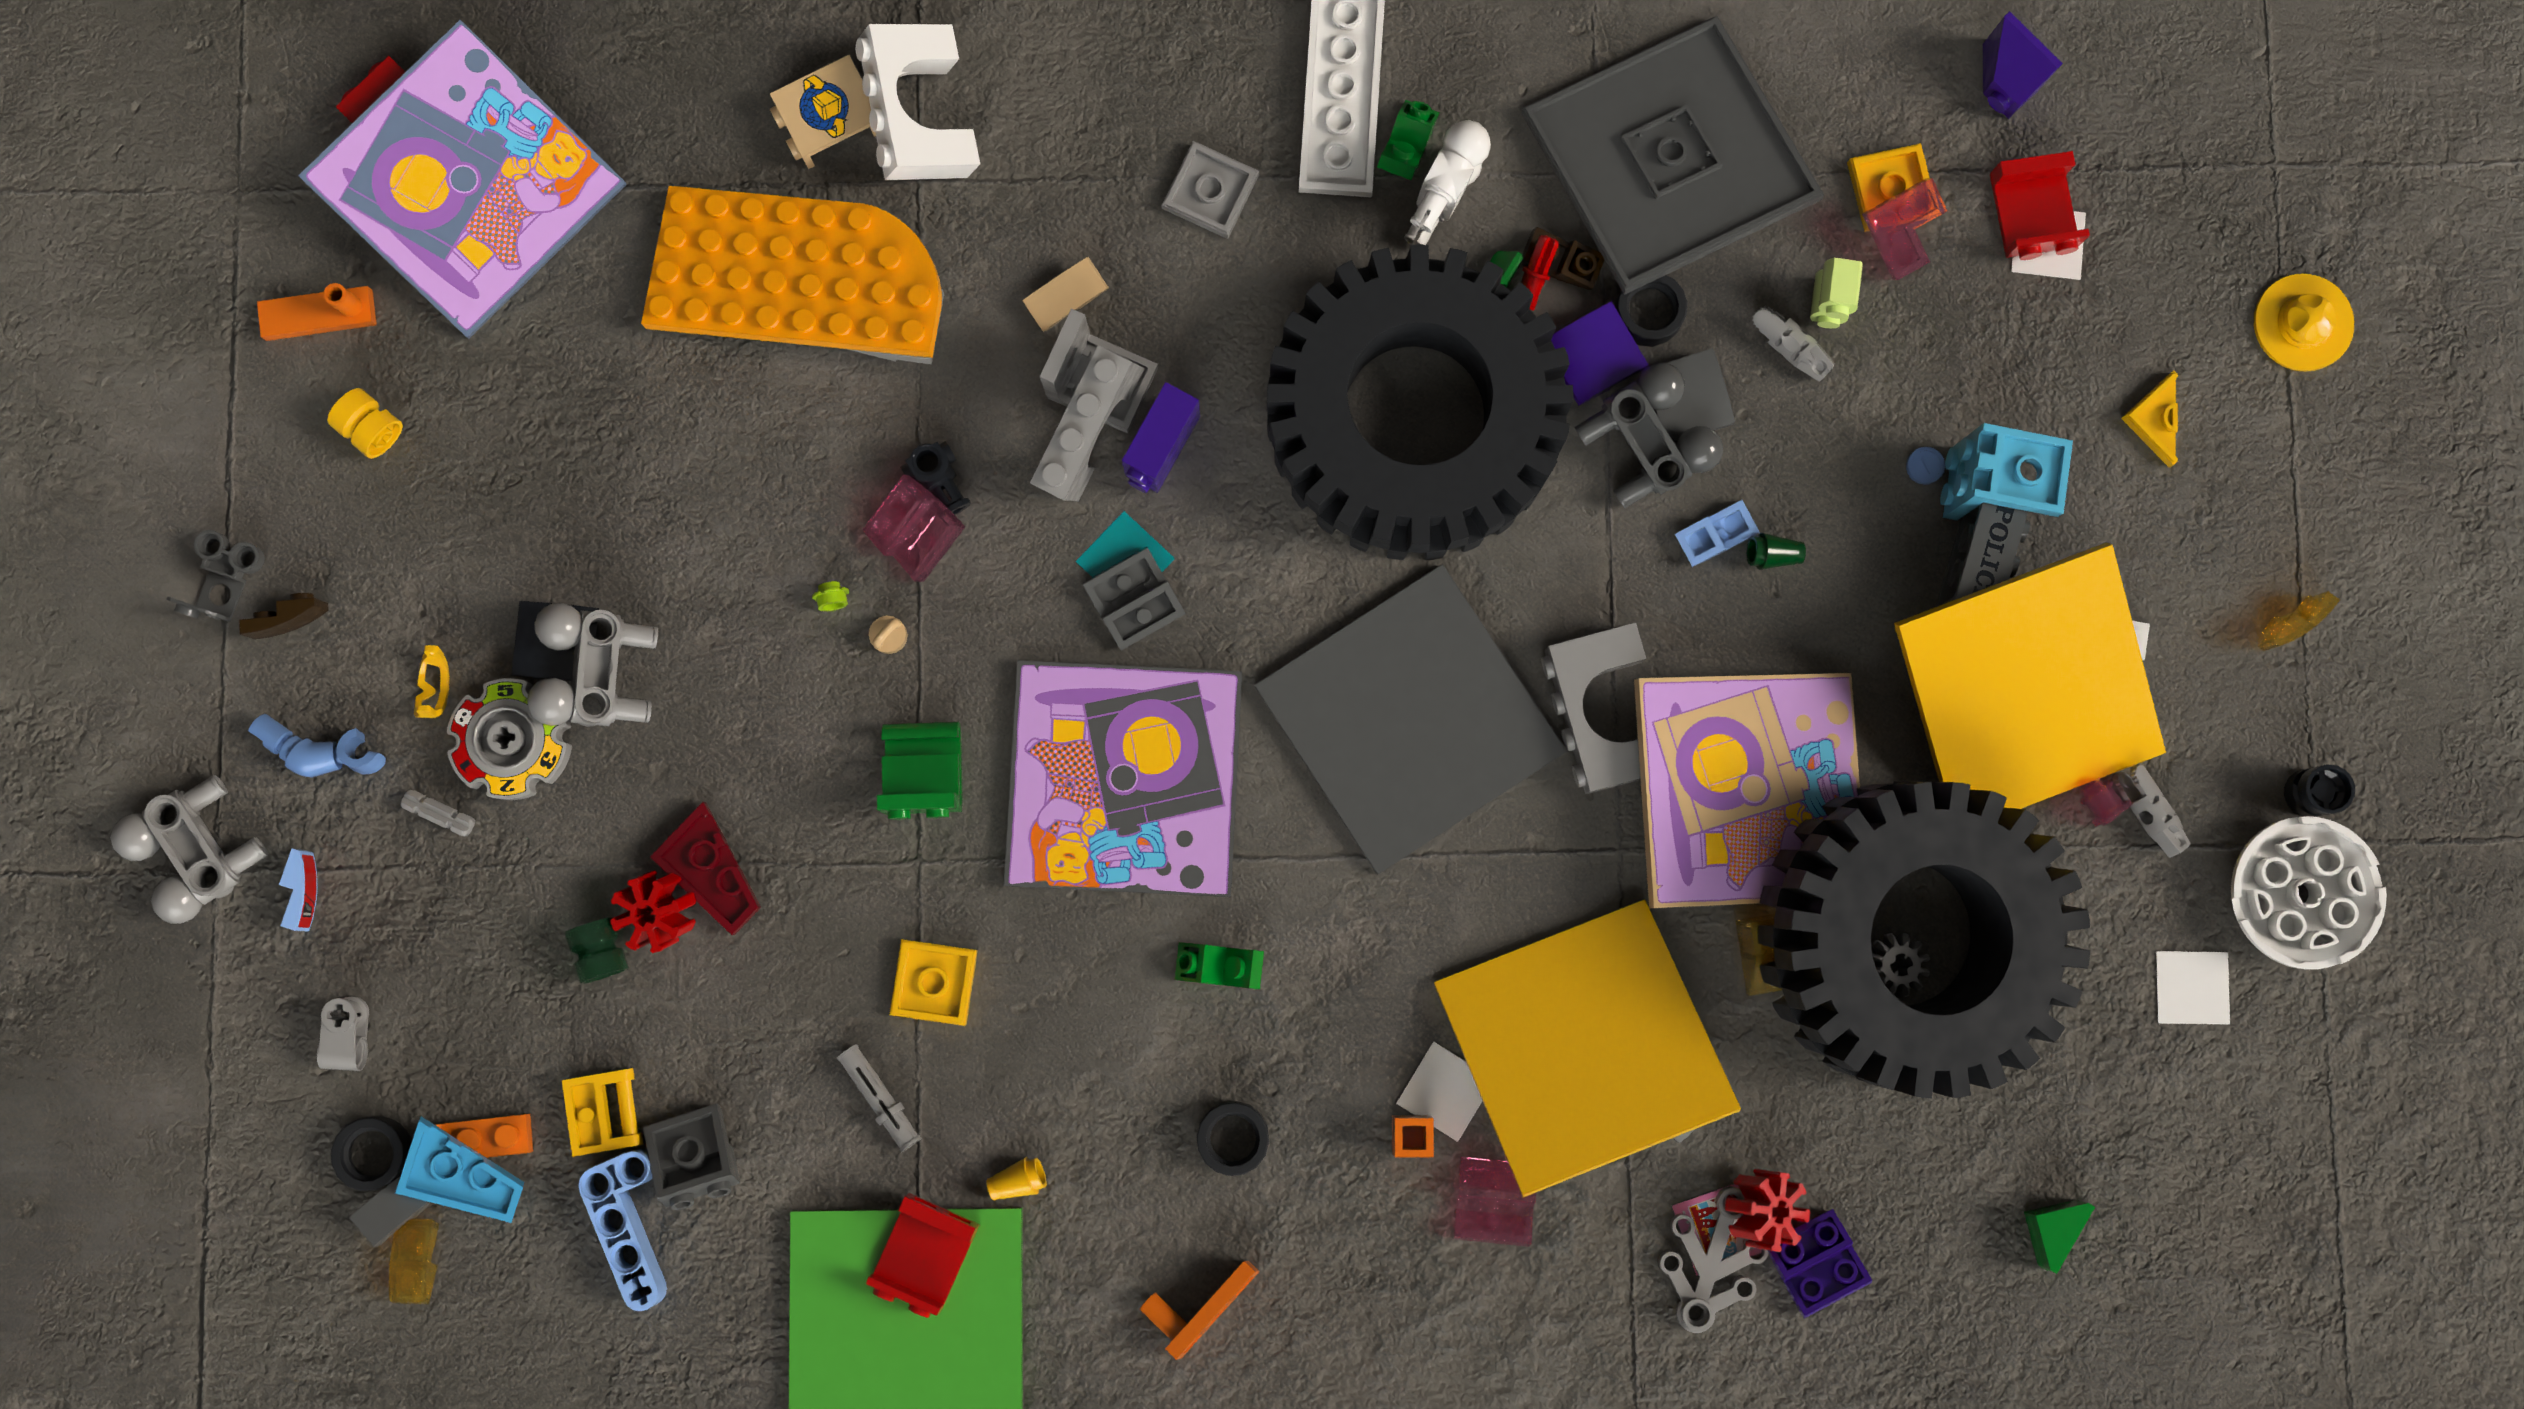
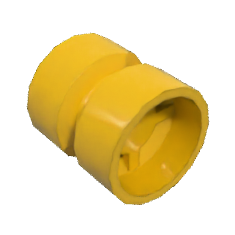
(359, 418)

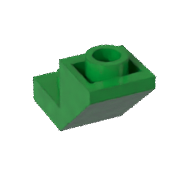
(1408, 139)
(1219, 965)

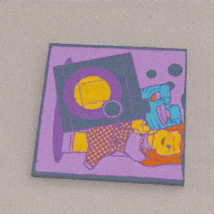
(463, 179)

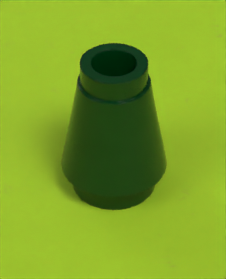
(1773, 551)

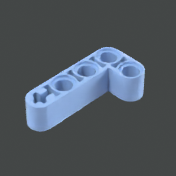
(631, 1231)

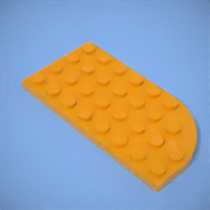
(792, 273)

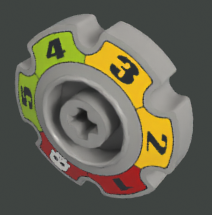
(480, 749)

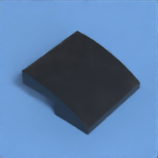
(531, 656)

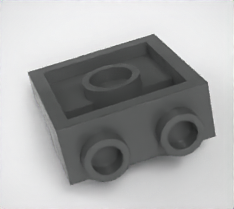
(691, 1157)

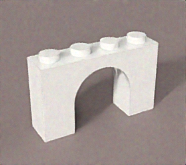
(905, 146)

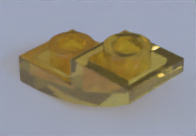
(2296, 624)
(410, 1262)

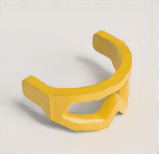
(434, 656)

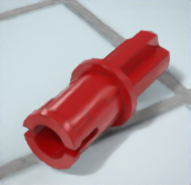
(1538, 267)

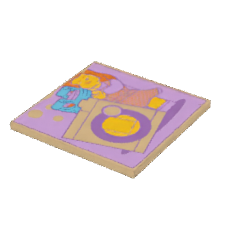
(1734, 775)

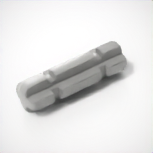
(437, 813)

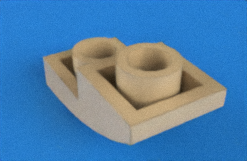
(1066, 291)

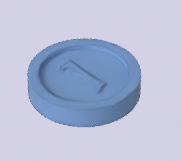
(1925, 465)

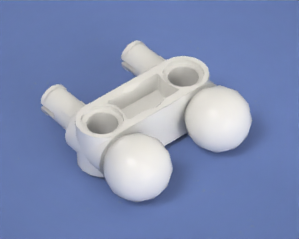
(1456, 166)

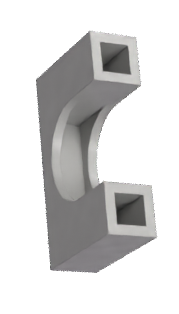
(1065, 462)
(1572, 667)

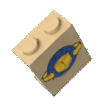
(822, 109)

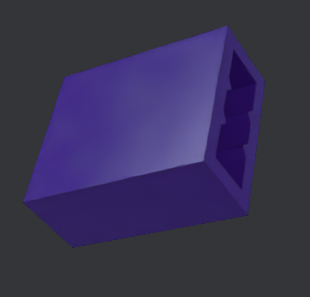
(1160, 438)

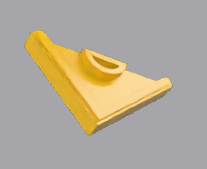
(2157, 419)

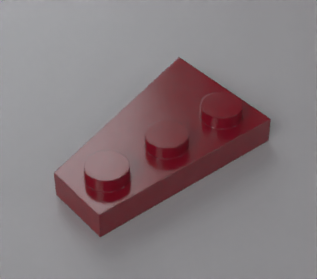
(708, 869)

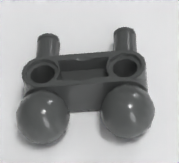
(1657, 388)

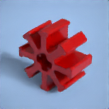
(653, 911)
(1767, 1210)

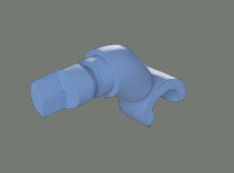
(311, 757)

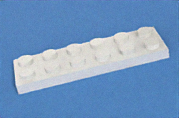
(1341, 97)

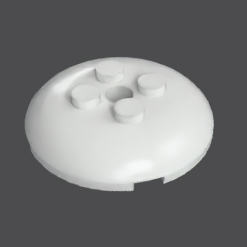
(2342, 887)

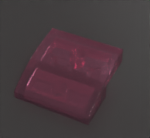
(913, 528)
(1491, 1204)

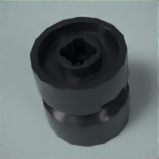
(2319, 790)

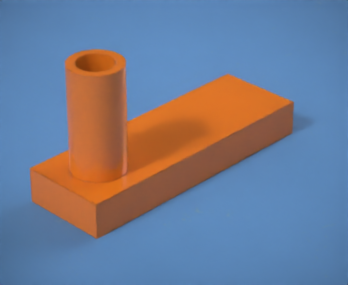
(317, 312)
(1184, 1334)

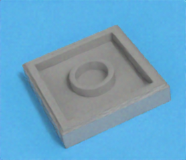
(1210, 189)

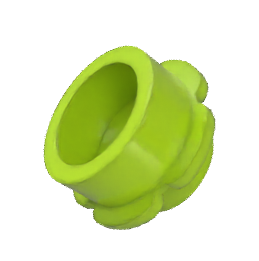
(831, 596)

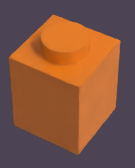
(1412, 1136)

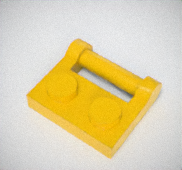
(589, 1112)

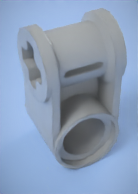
(342, 1039)

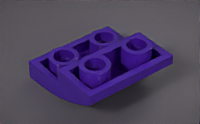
(1598, 353)
(1820, 1265)

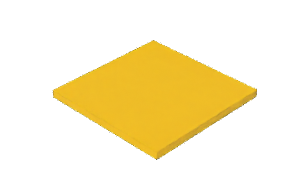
(2034, 681)
(1585, 1048)

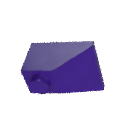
(2014, 65)

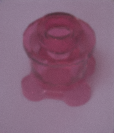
(2103, 801)

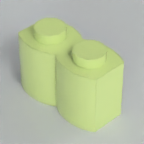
(1836, 292)

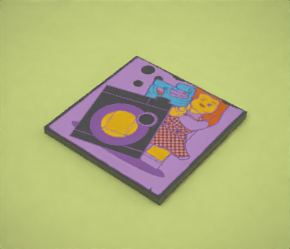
(1123, 778)

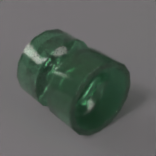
(596, 951)

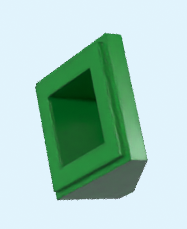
(1509, 262)

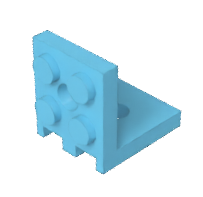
(1987, 470)

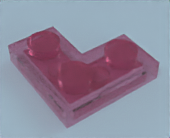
(1895, 224)

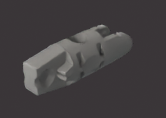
(1793, 343)
(2152, 809)

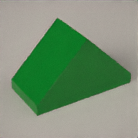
(2055, 1231)

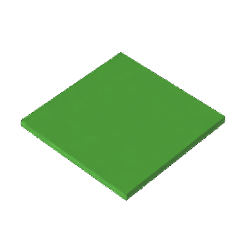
(876, 1352)

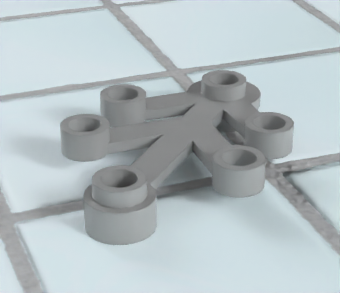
(1709, 1267)

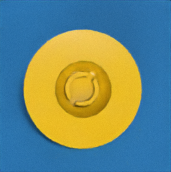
(2304, 322)

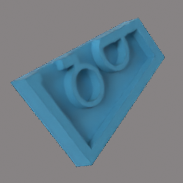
(457, 1176)

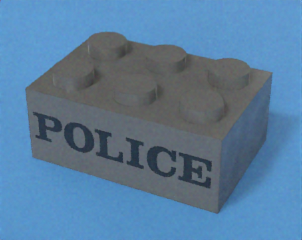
(1983, 550)

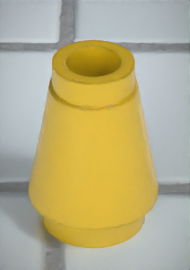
(1018, 1180)

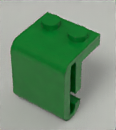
(921, 770)

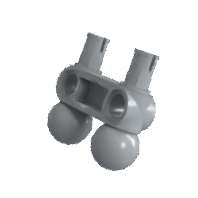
(594, 667)
(188, 848)

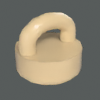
(888, 634)

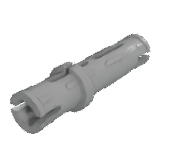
(906, 1136)

